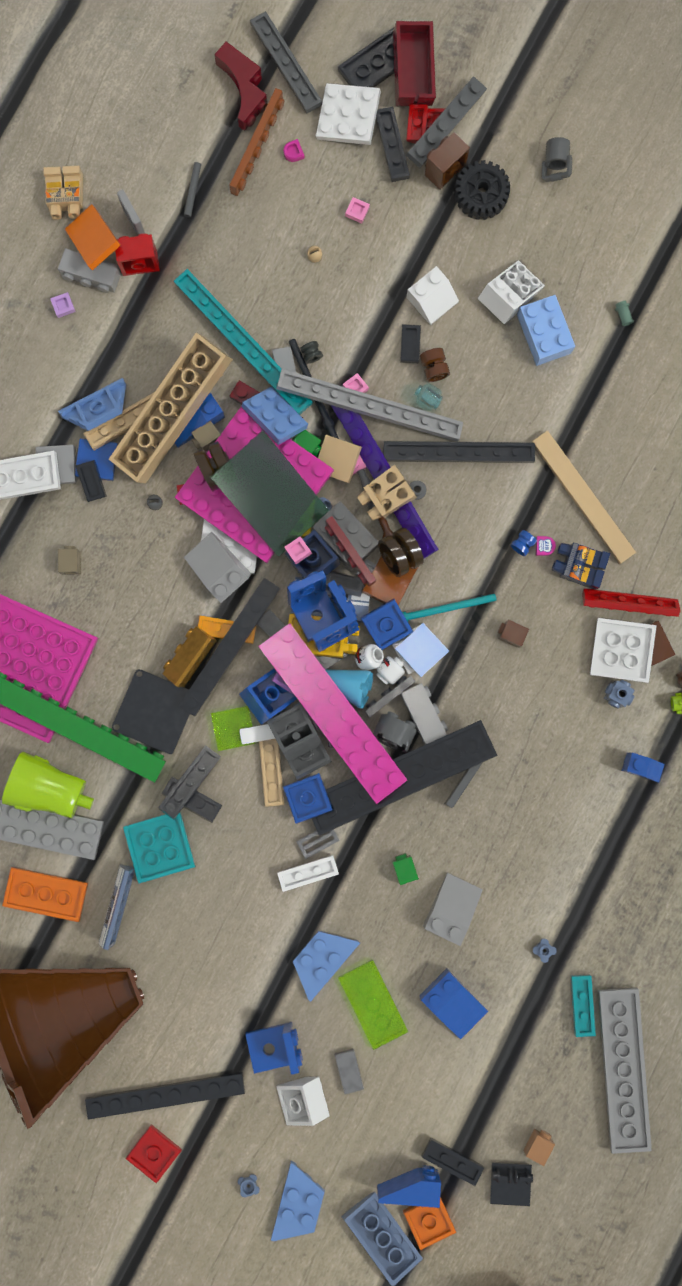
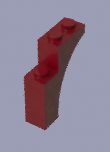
(246, 77)

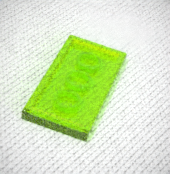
(373, 1004)

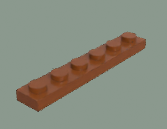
(254, 148)

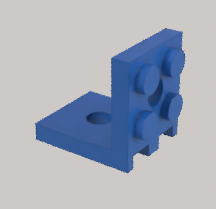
(310, 597)
(343, 627)
(284, 1040)

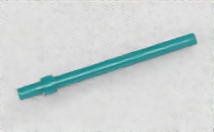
(450, 607)

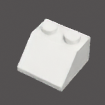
(432, 295)
(303, 1101)

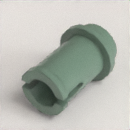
(624, 313)

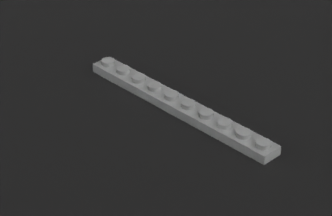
(369, 405)

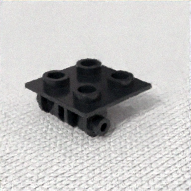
(511, 1184)

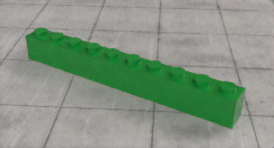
(80, 729)

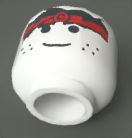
(369, 657)
(390, 670)

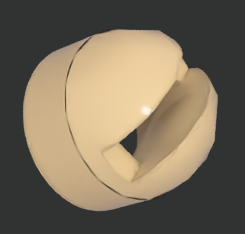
(316, 256)

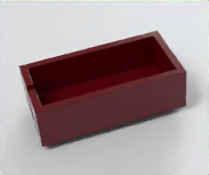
(414, 63)

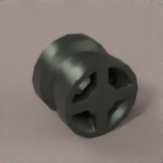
(311, 352)

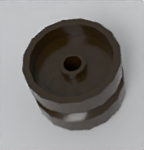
(210, 465)
(401, 552)

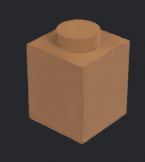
(539, 1146)

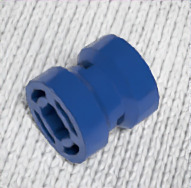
(523, 543)

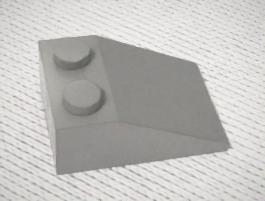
(217, 567)
(453, 909)

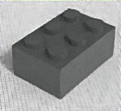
(356, 533)

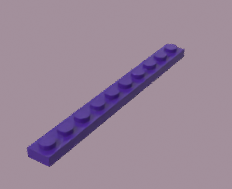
(378, 465)

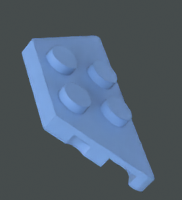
(96, 407)
(321, 960)
(298, 1205)

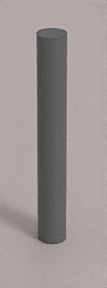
(192, 190)

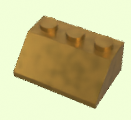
(188, 656)

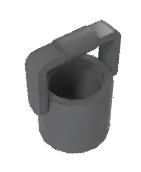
(557, 158)

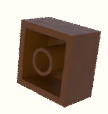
(446, 160)

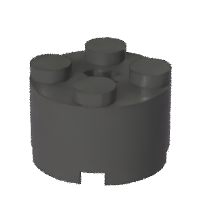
(394, 731)

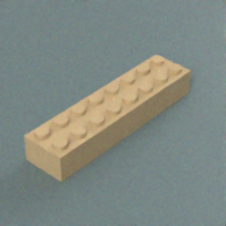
(170, 408)

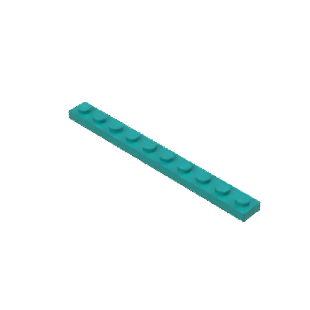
(237, 336)

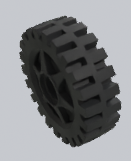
(482, 203)

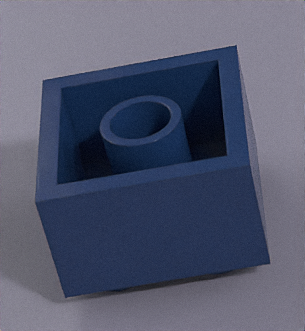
(321, 558)

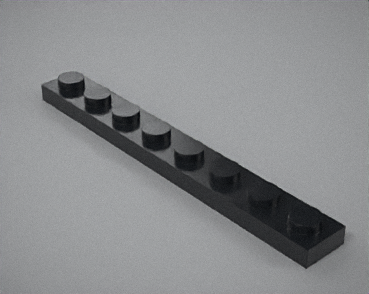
(459, 452)
(229, 647)
(165, 1095)

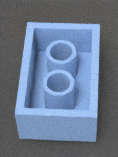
(545, 330)

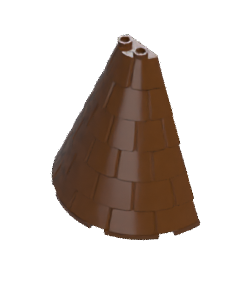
(56, 1027)

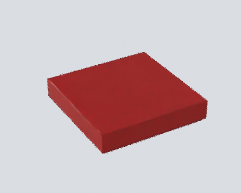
(153, 1153)

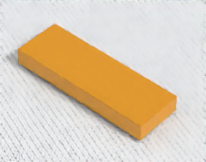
(219, 627)

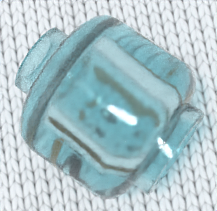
(428, 396)

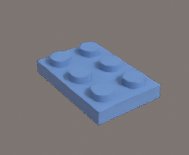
(274, 415)

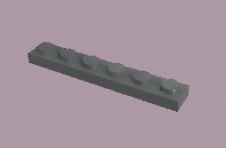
(286, 62)
(446, 121)

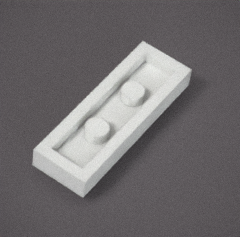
(308, 873)

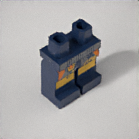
(581, 565)

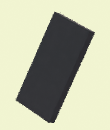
(370, 64)

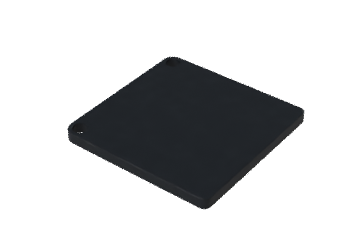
(152, 712)

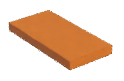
(92, 237)
(45, 894)

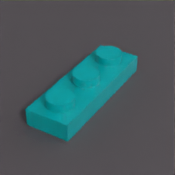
(583, 1005)

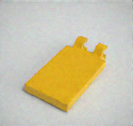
(333, 651)

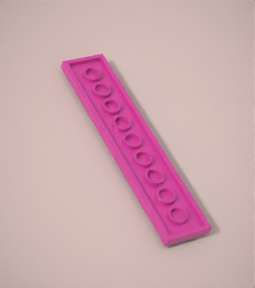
(332, 713)

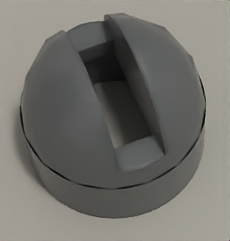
(154, 505)

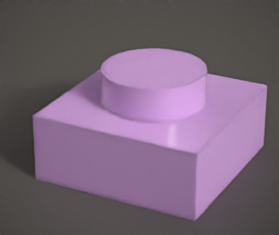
(62, 305)

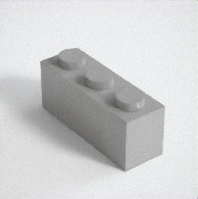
(103, 277)
(424, 713)

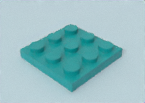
(159, 847)

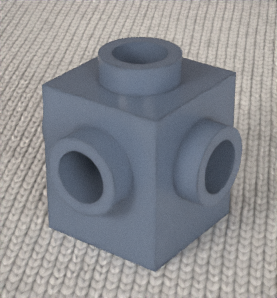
(612, 694)

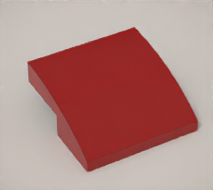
(420, 120)

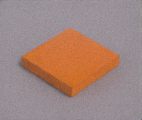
(429, 1224)

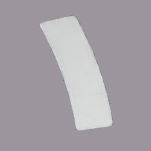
(256, 734)

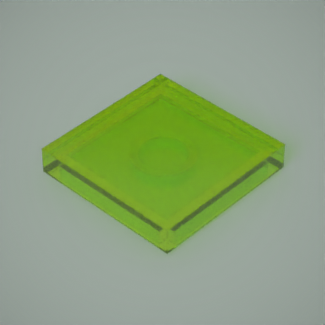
(228, 726)

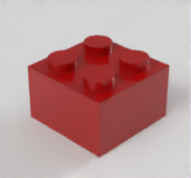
(137, 255)

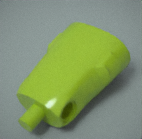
(43, 787)

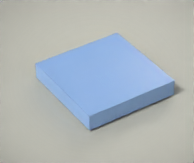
(421, 650)

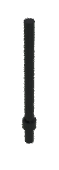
(328, 422)

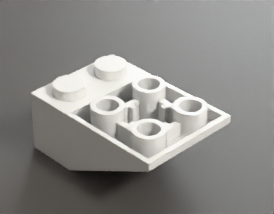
(510, 291)

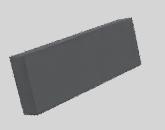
(461, 786)

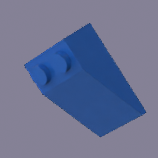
(207, 412)
(266, 697)
(453, 1003)
(412, 1188)

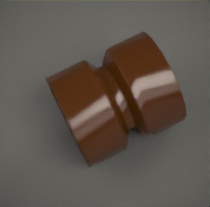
(434, 363)

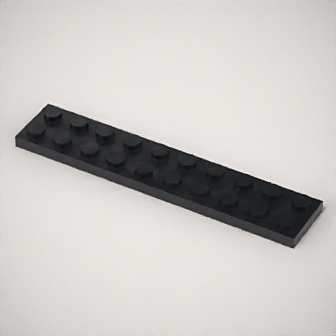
(421, 768)

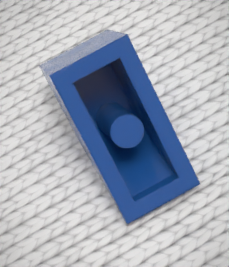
(643, 767)

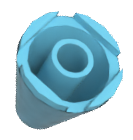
(353, 684)

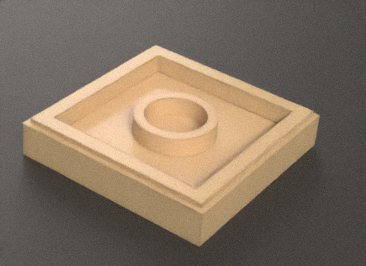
(340, 456)

